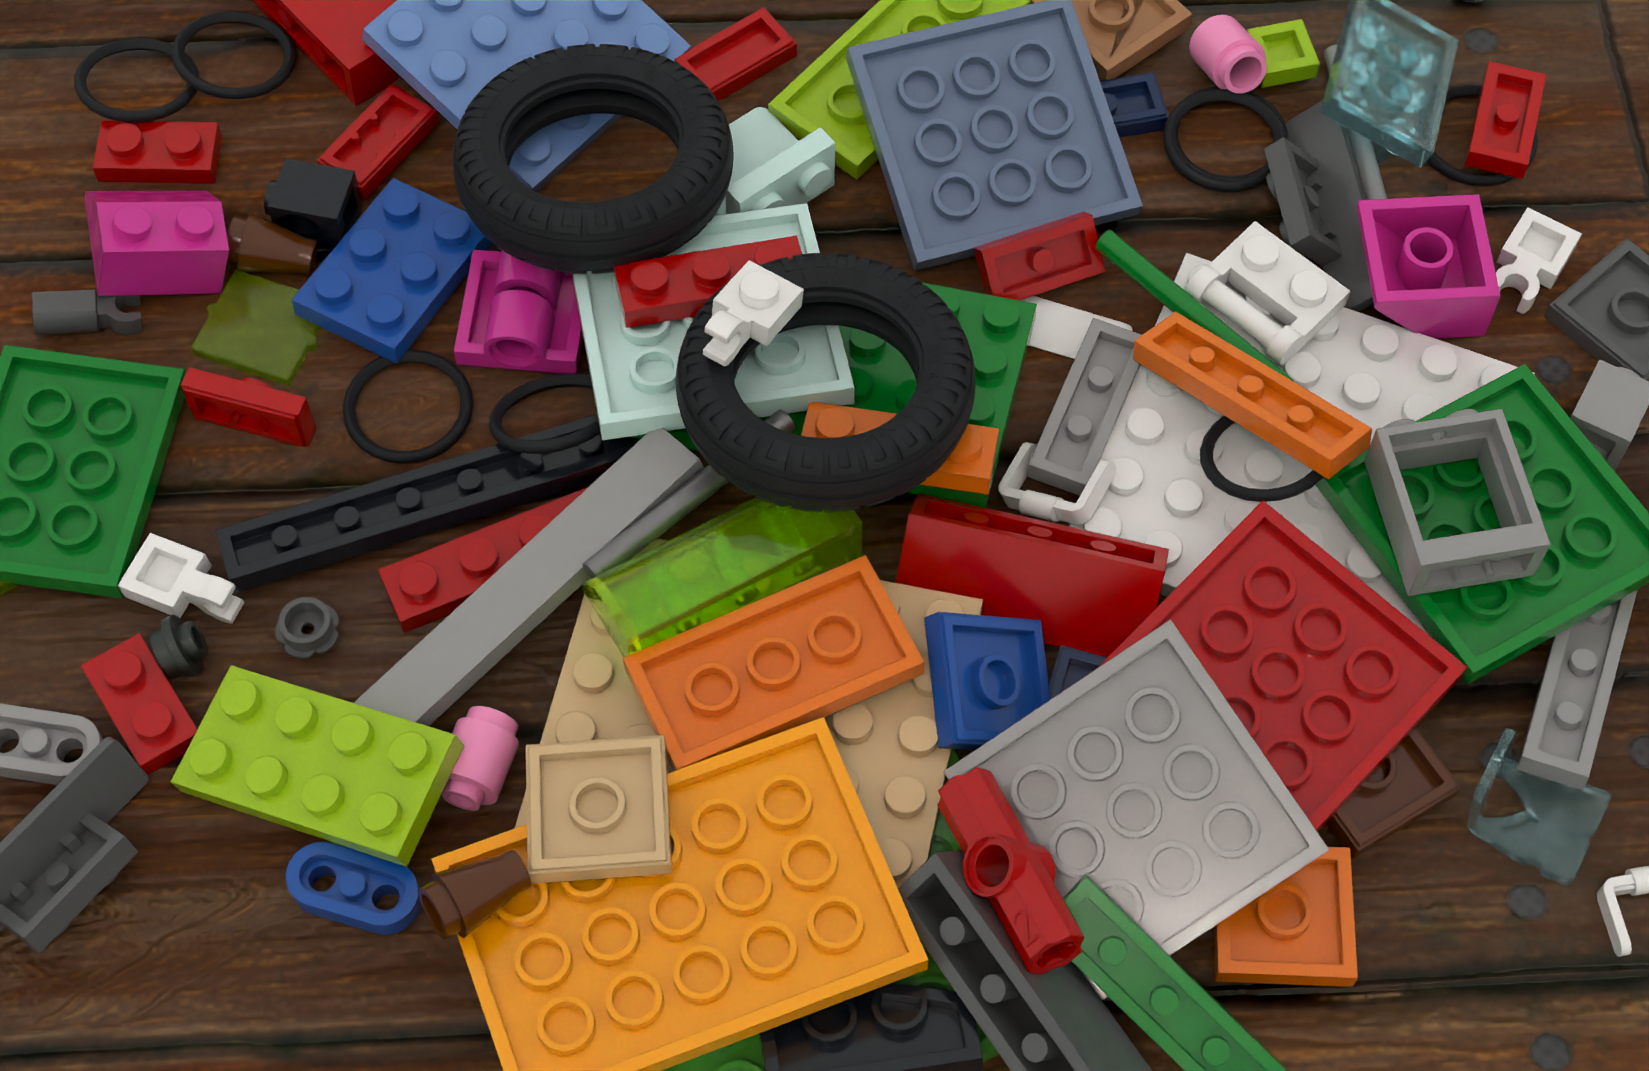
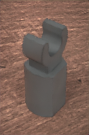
(84, 312)

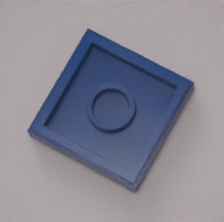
(983, 675)

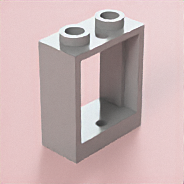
(1464, 558)

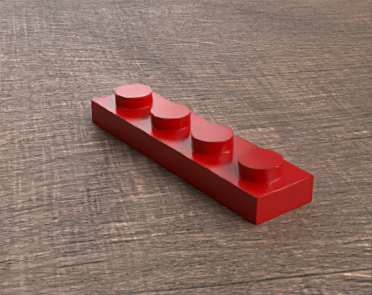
(446, 575)

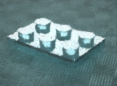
(1390, 78)

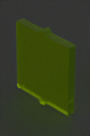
(256, 329)

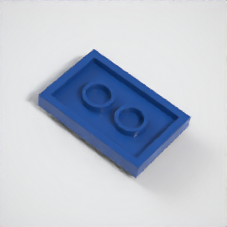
(391, 271)

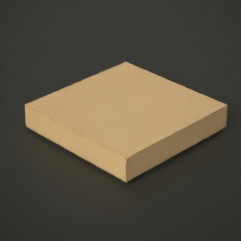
(597, 809)

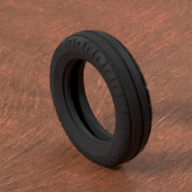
(602, 233)
(853, 468)

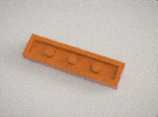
(1252, 395)

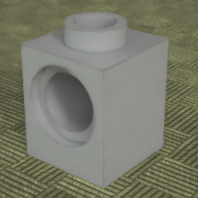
(1611, 410)

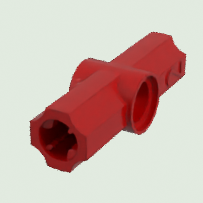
(1010, 871)

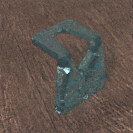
(1552, 827)

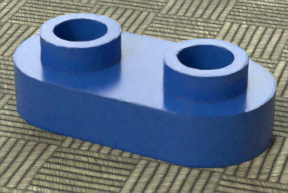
(357, 887)

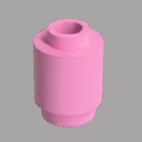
(1228, 54)
(484, 760)

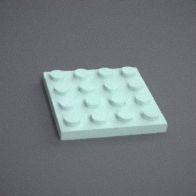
(637, 365)

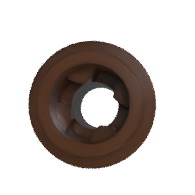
(267, 247)
(469, 894)

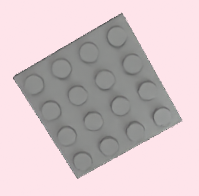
(1151, 792)

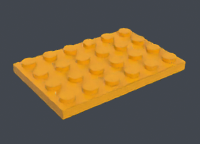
(761, 922)

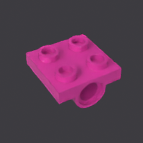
(518, 317)

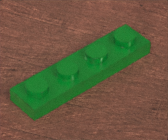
(1158, 990)

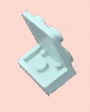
(774, 166)

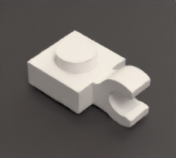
(750, 306)
(174, 575)

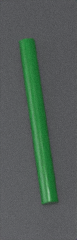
(1171, 294)

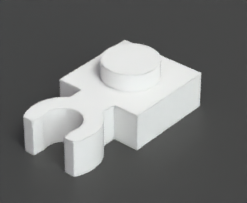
(1535, 255)

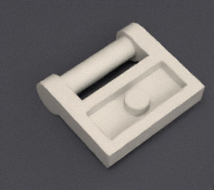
(1278, 282)

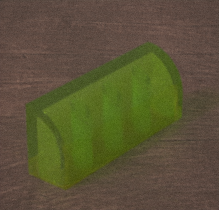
(719, 569)

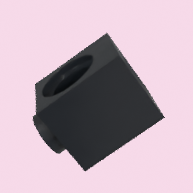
(314, 201)

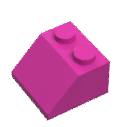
(157, 242)
(1430, 263)

